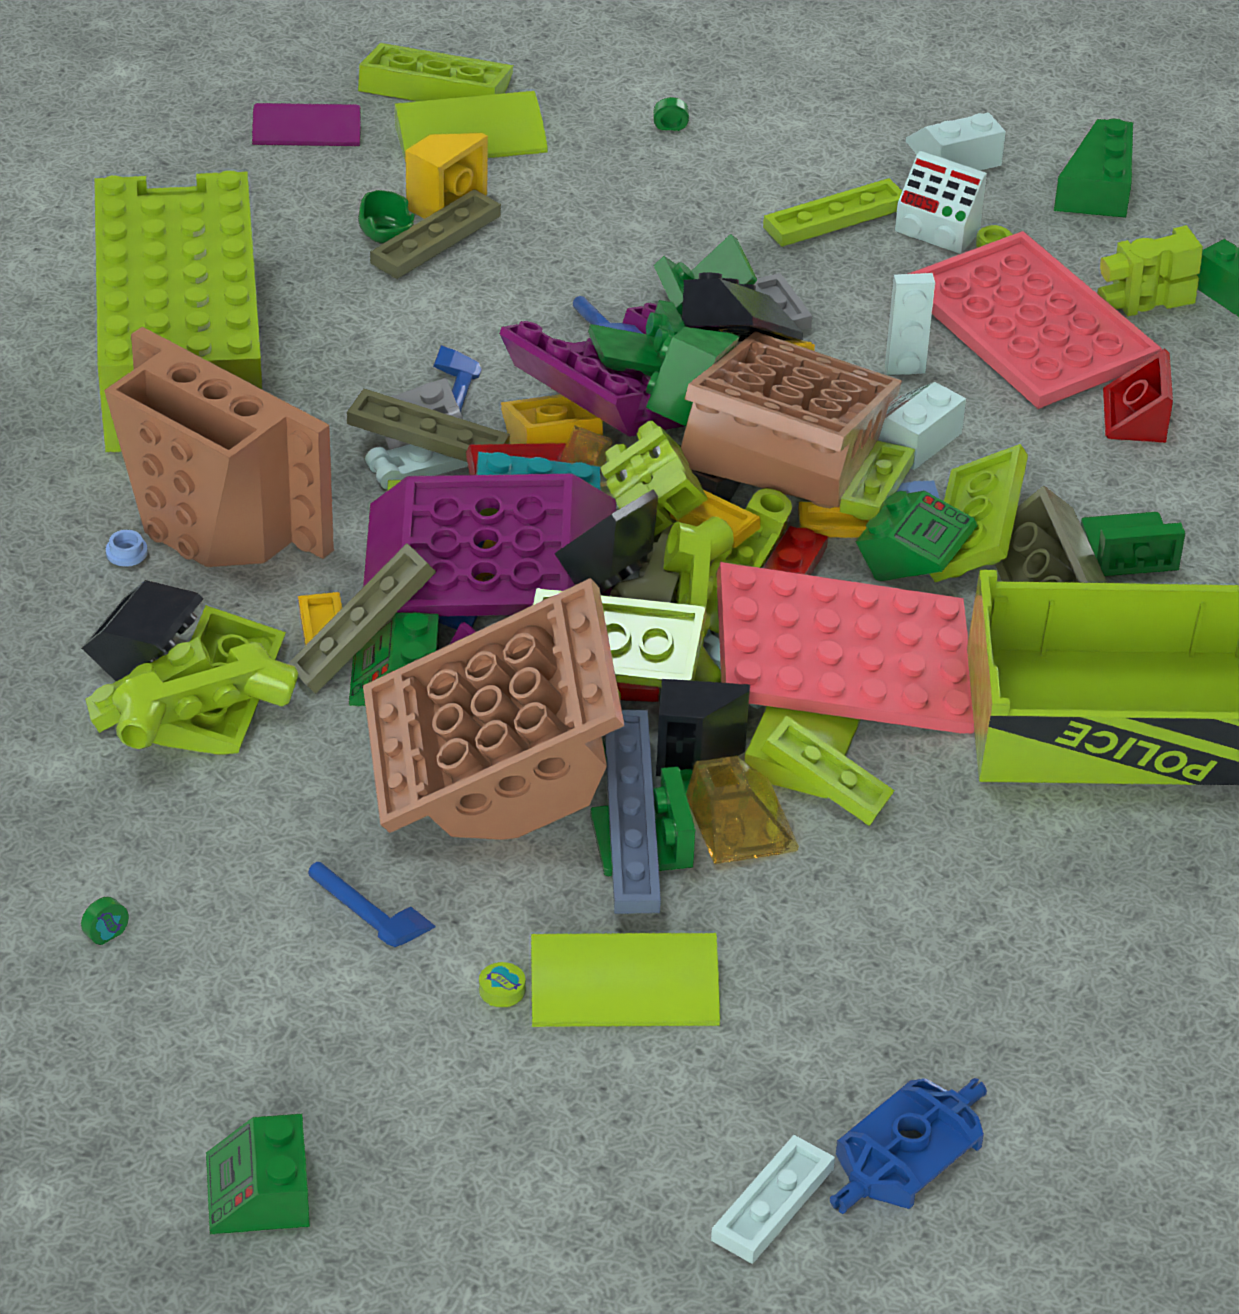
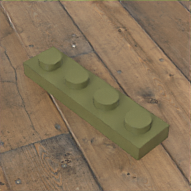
(435, 234)
(419, 425)
(361, 618)

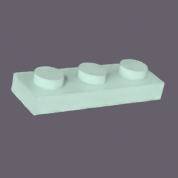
(909, 323)
(772, 1199)

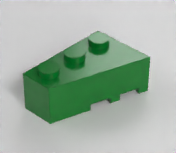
(1099, 172)

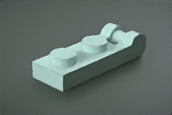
(411, 462)

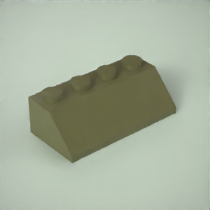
(1048, 544)

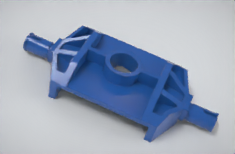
(896, 1167)

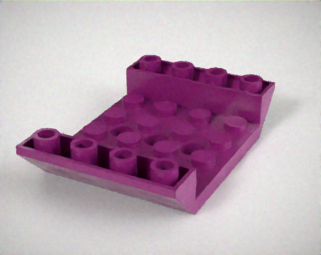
(582, 377)
(444, 527)

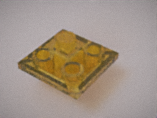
(738, 811)

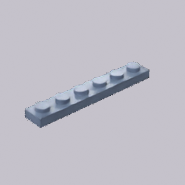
(632, 816)

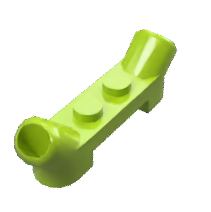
(774, 513)
(689, 553)
(149, 703)

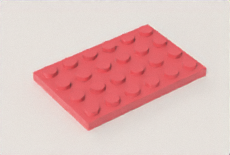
(1034, 320)
(845, 648)

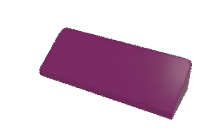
(306, 124)

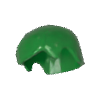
(384, 215)

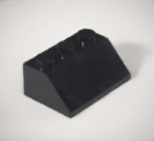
(734, 308)

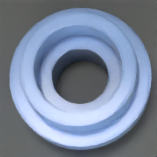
(126, 548)

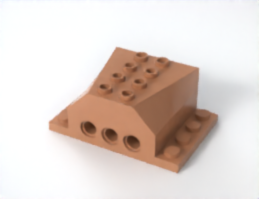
(786, 419)
(218, 460)
(499, 723)

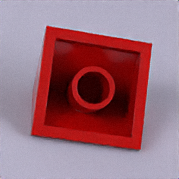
(1140, 401)

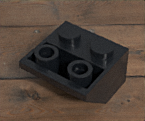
(142, 627)
(700, 722)

